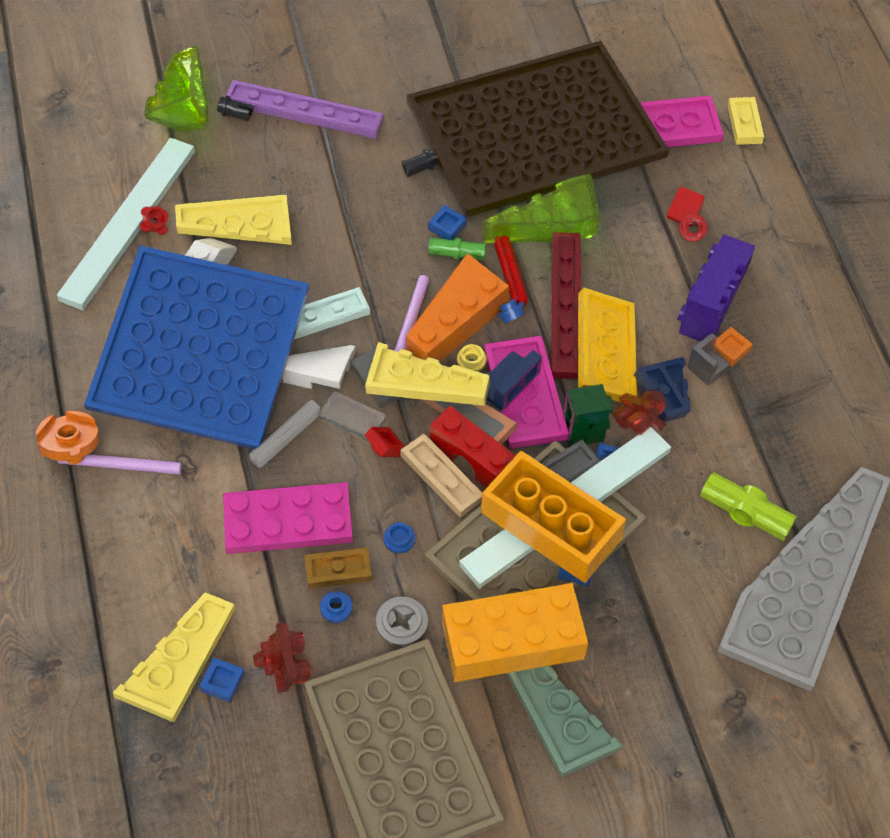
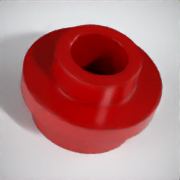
(695, 219)

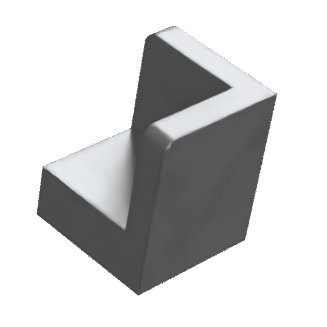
(706, 362)

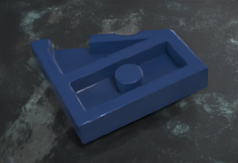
(669, 380)

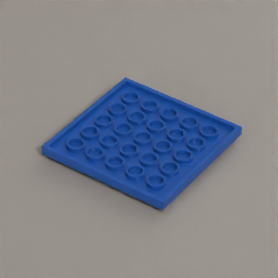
(198, 347)

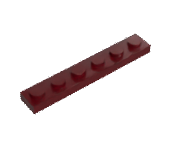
(564, 304)

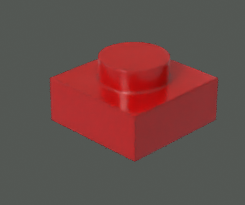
(384, 442)

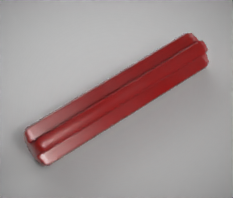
(510, 269)

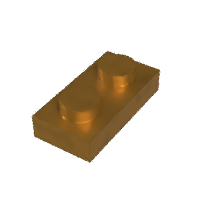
(338, 568)

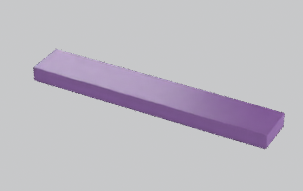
(307, 109)

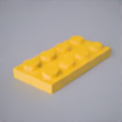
(606, 343)

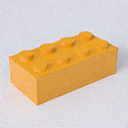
(553, 516)
(514, 632)

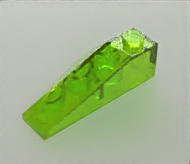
(181, 94)
(566, 210)

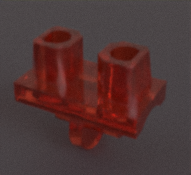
(641, 412)
(278, 659)

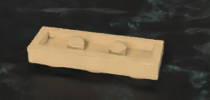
(442, 475)

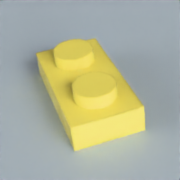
(745, 121)

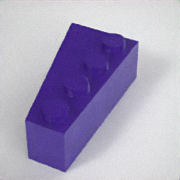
(715, 288)

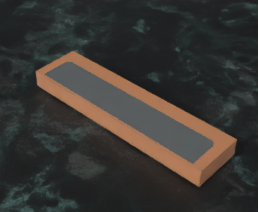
(485, 417)

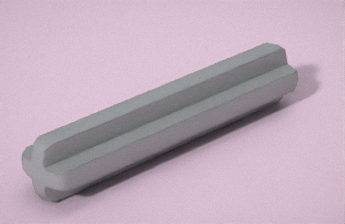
(285, 434)

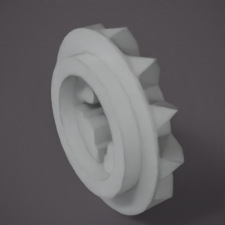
(404, 608)

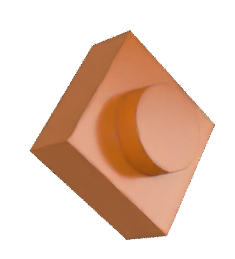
(732, 346)

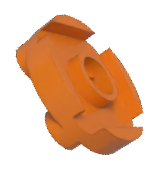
(54, 440)

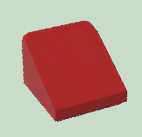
(685, 203)

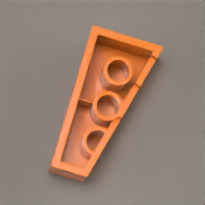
(458, 311)

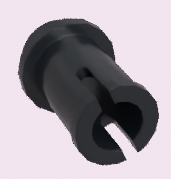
(234, 108)
(419, 163)

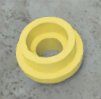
(474, 352)

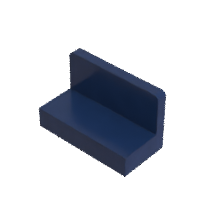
(512, 377)

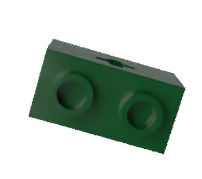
(587, 414)

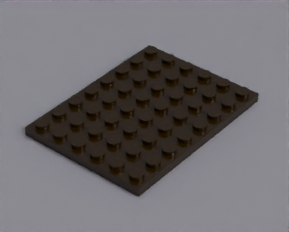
(534, 127)

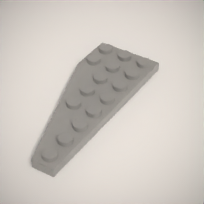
(796, 601)

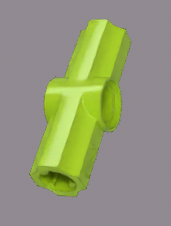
(748, 506)

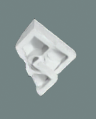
(319, 367)

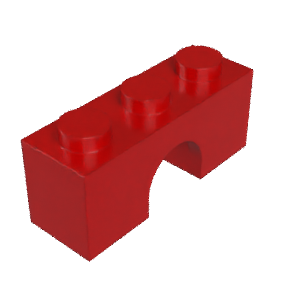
(459, 436)

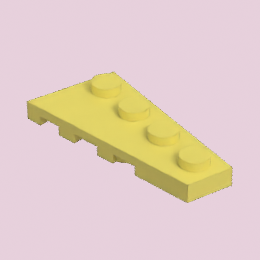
(241, 219)
(411, 377)
(173, 669)

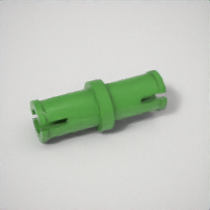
(457, 248)

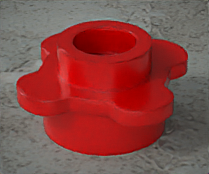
(159, 215)

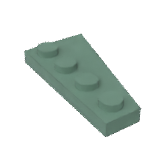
(562, 723)

